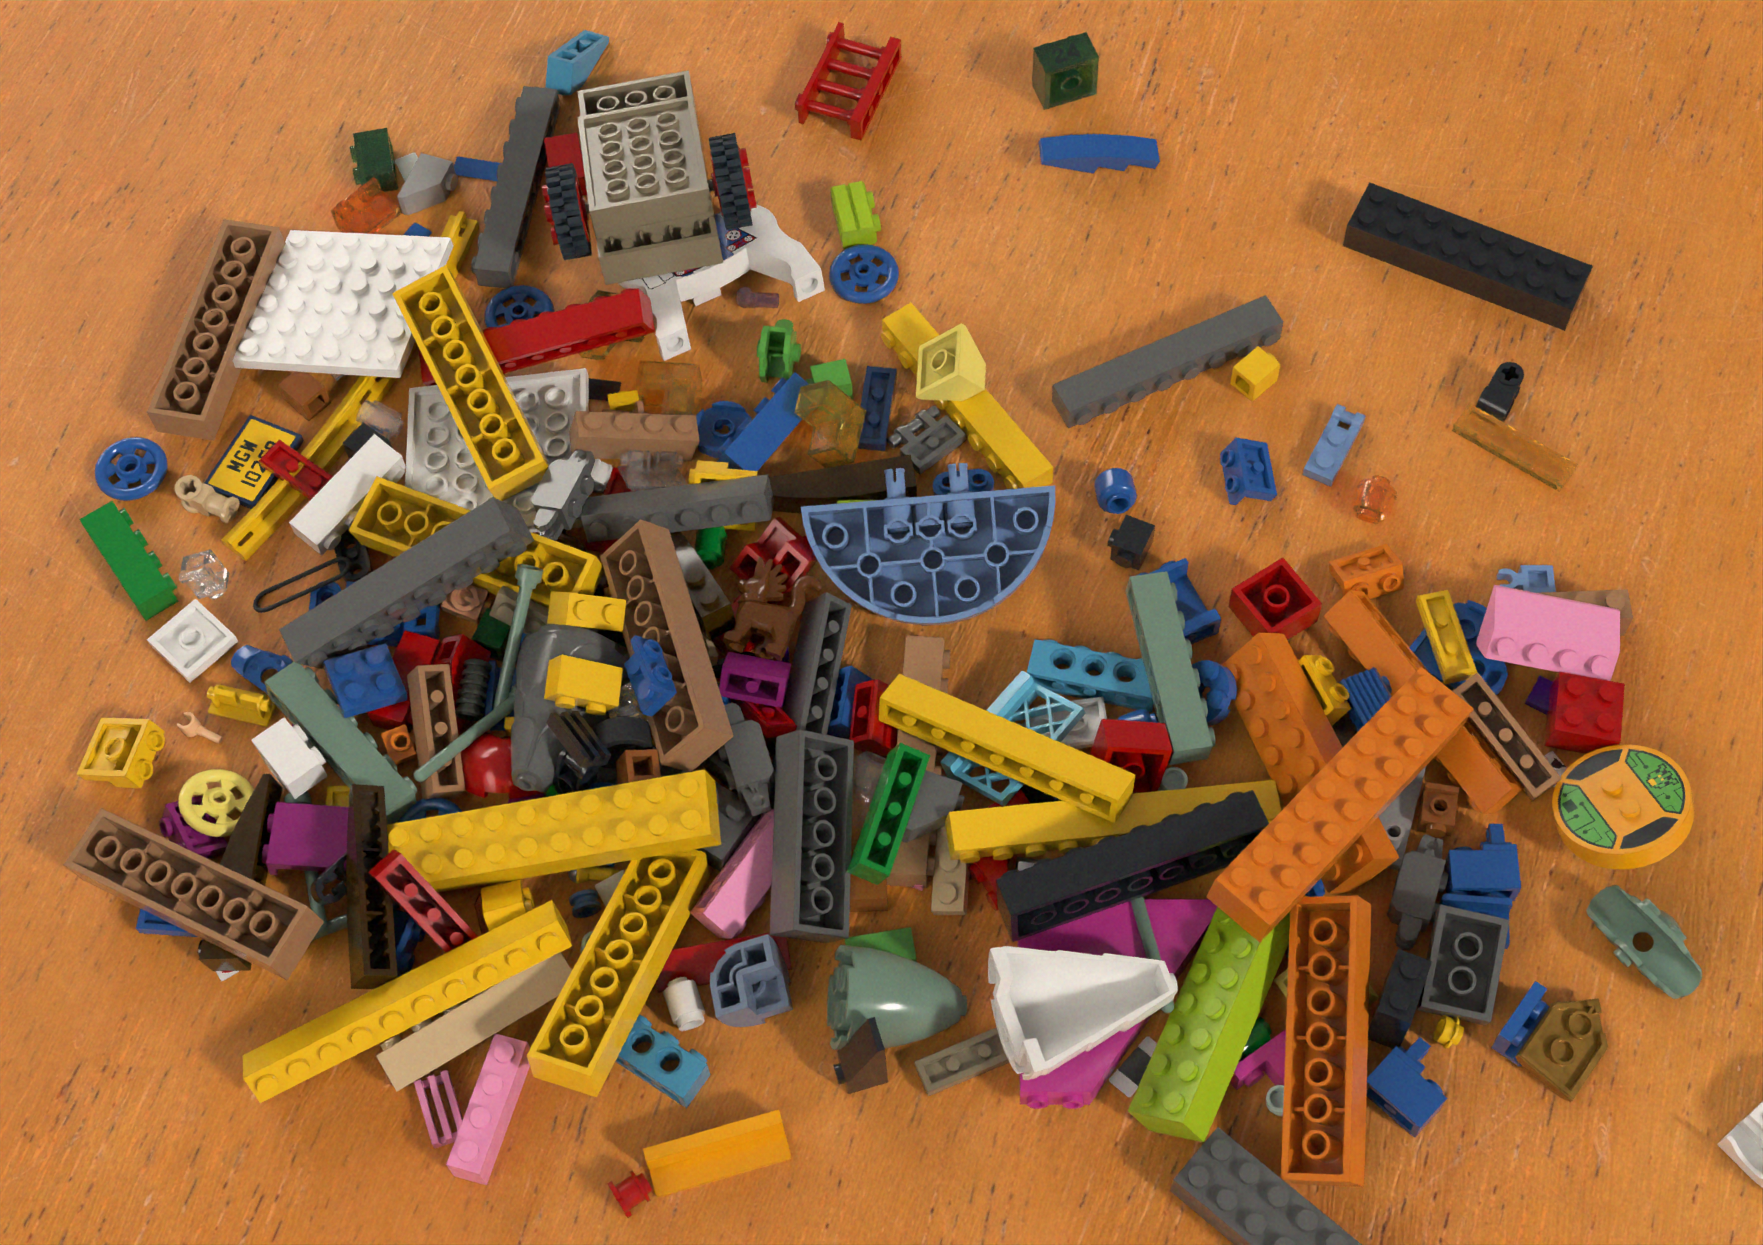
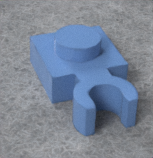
(1529, 578)

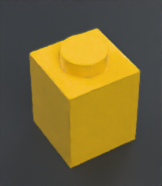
(1255, 373)

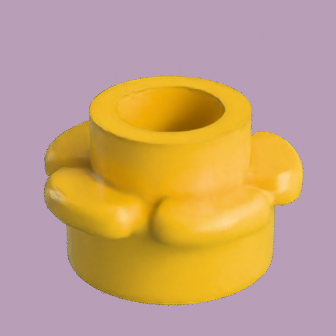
(1448, 1031)

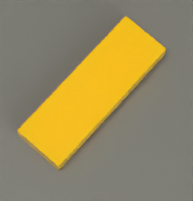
(1446, 636)

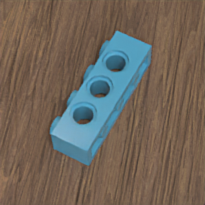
(1078, 683)
(678, 1084)

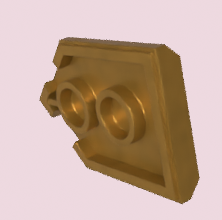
(1565, 1046)

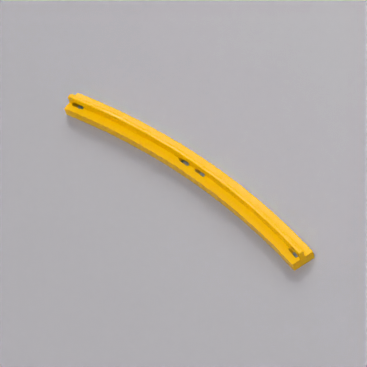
(328, 442)

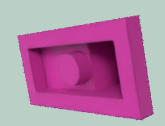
(1267, 1058)

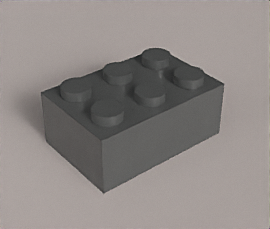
(1465, 964)

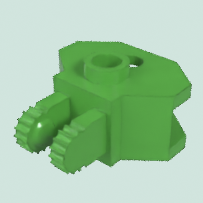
(778, 351)

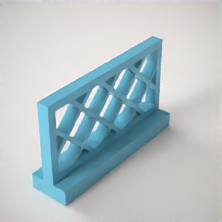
(1014, 706)

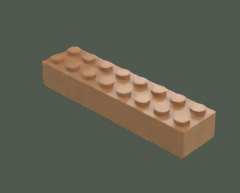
(201, 365)
(658, 607)
(194, 893)

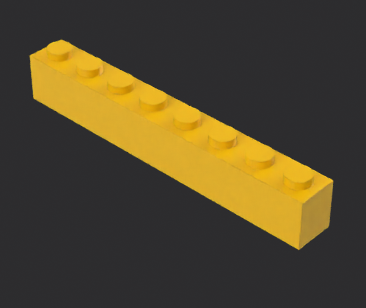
(979, 416)
(1007, 747)

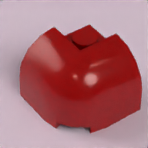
(781, 545)
(488, 767)

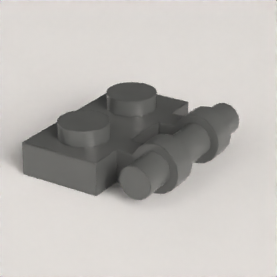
(932, 444)

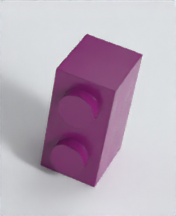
(754, 679)

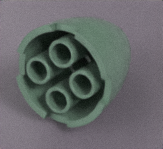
(900, 994)

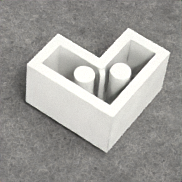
(290, 757)

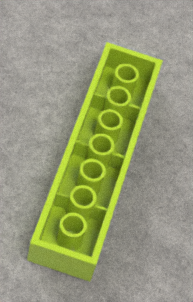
(1208, 1028)

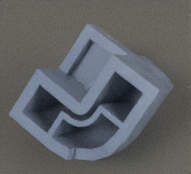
(750, 983)

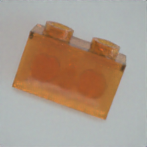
(366, 210)

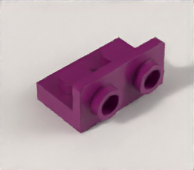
(179, 832)

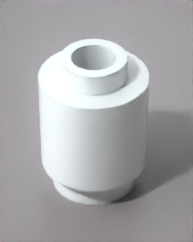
(684, 1003)

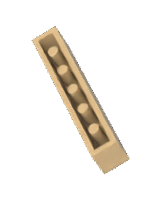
(471, 1022)

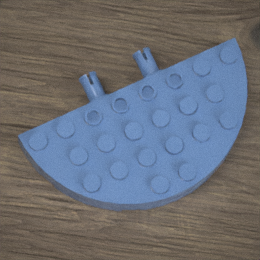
(932, 554)

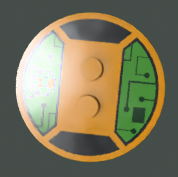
(1623, 806)

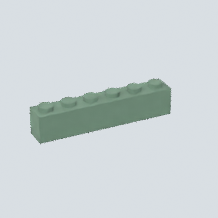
(1169, 666)
(338, 739)

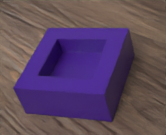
(1540, 695)

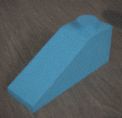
(574, 61)

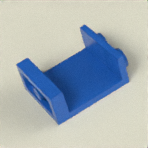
(1198, 621)

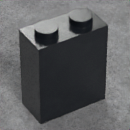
(1398, 999)

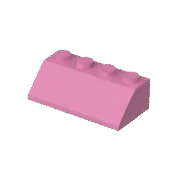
(1550, 633)

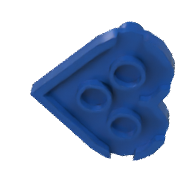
(1471, 619)

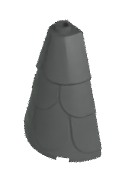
(532, 741)

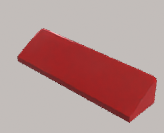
(700, 960)

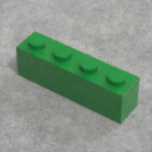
(129, 560)
(888, 814)

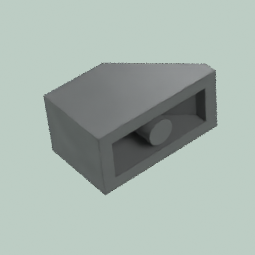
(933, 803)

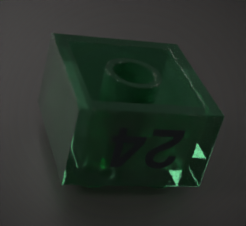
(1065, 70)

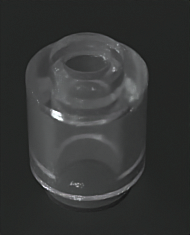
(381, 418)

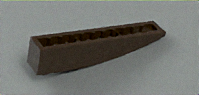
(839, 483)
(708, 600)
(245, 857)
(368, 904)

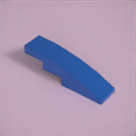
(1092, 151)

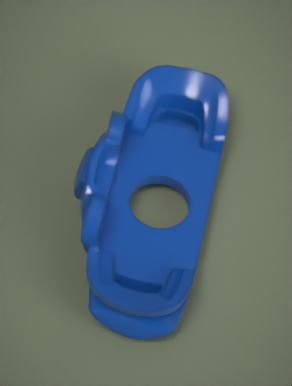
(253, 662)

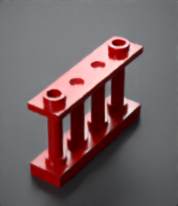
(867, 98)

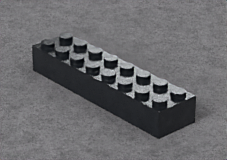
(1467, 256)
(1128, 865)

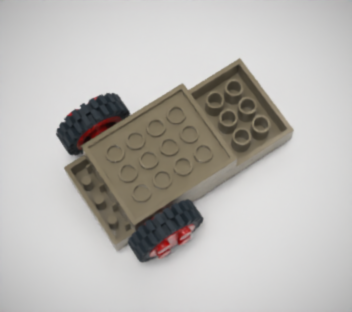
(647, 182)

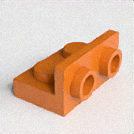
(1370, 571)

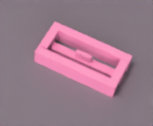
(433, 1082)

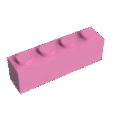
(740, 883)
(490, 1110)

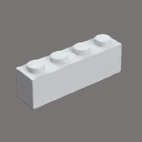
(339, 501)

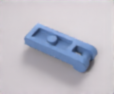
(1333, 446)

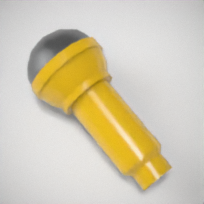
(591, 873)

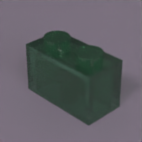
(374, 159)

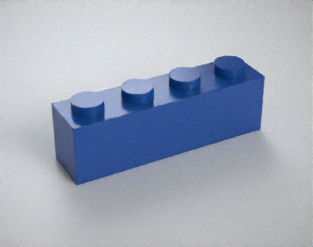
(767, 430)

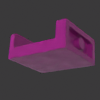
(305, 837)

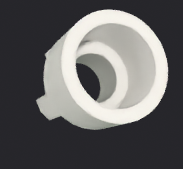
(601, 474)

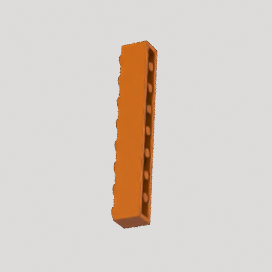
(1467, 755)

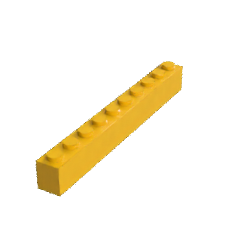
(1064, 826)
(405, 1001)

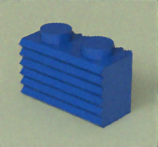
(1367, 695)

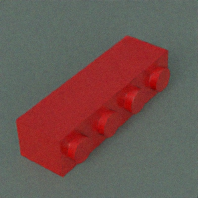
(421, 902)

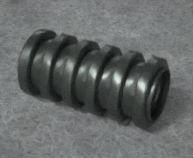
(473, 689)

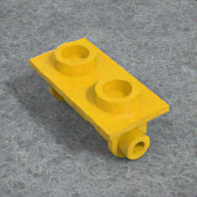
(240, 705)

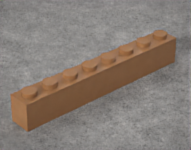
(923, 662)

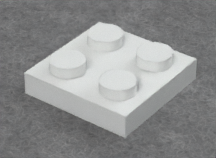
(192, 640)

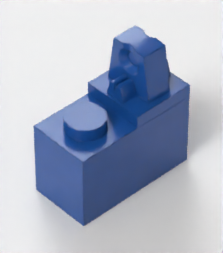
(1485, 870)
(1402, 1091)

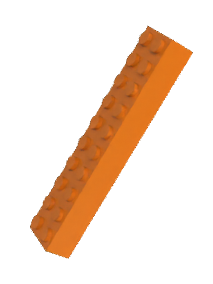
(1339, 804)

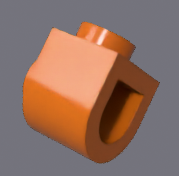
(400, 744)

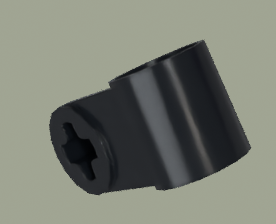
(1501, 391)
(570, 776)

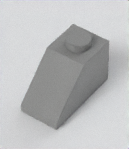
(427, 184)

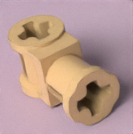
(203, 499)

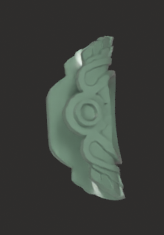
(1668, 961)

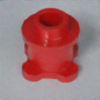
(631, 1191)

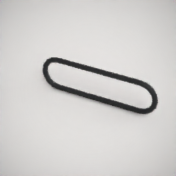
(297, 577)

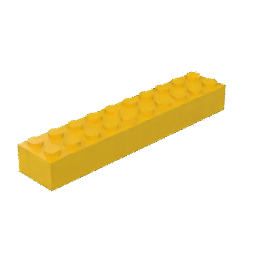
(562, 832)

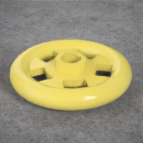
(198, 786)

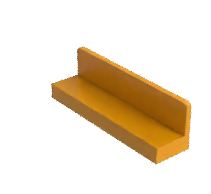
(717, 1153)

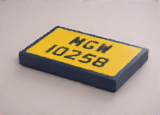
(239, 468)

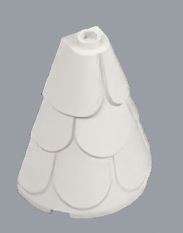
(1069, 1002)

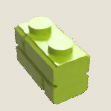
(854, 214)

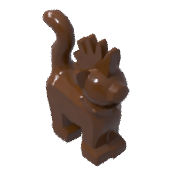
(767, 620)

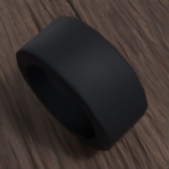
(623, 734)

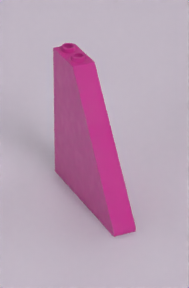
(1178, 931)

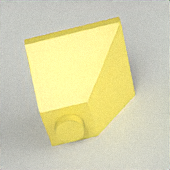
(950, 367)

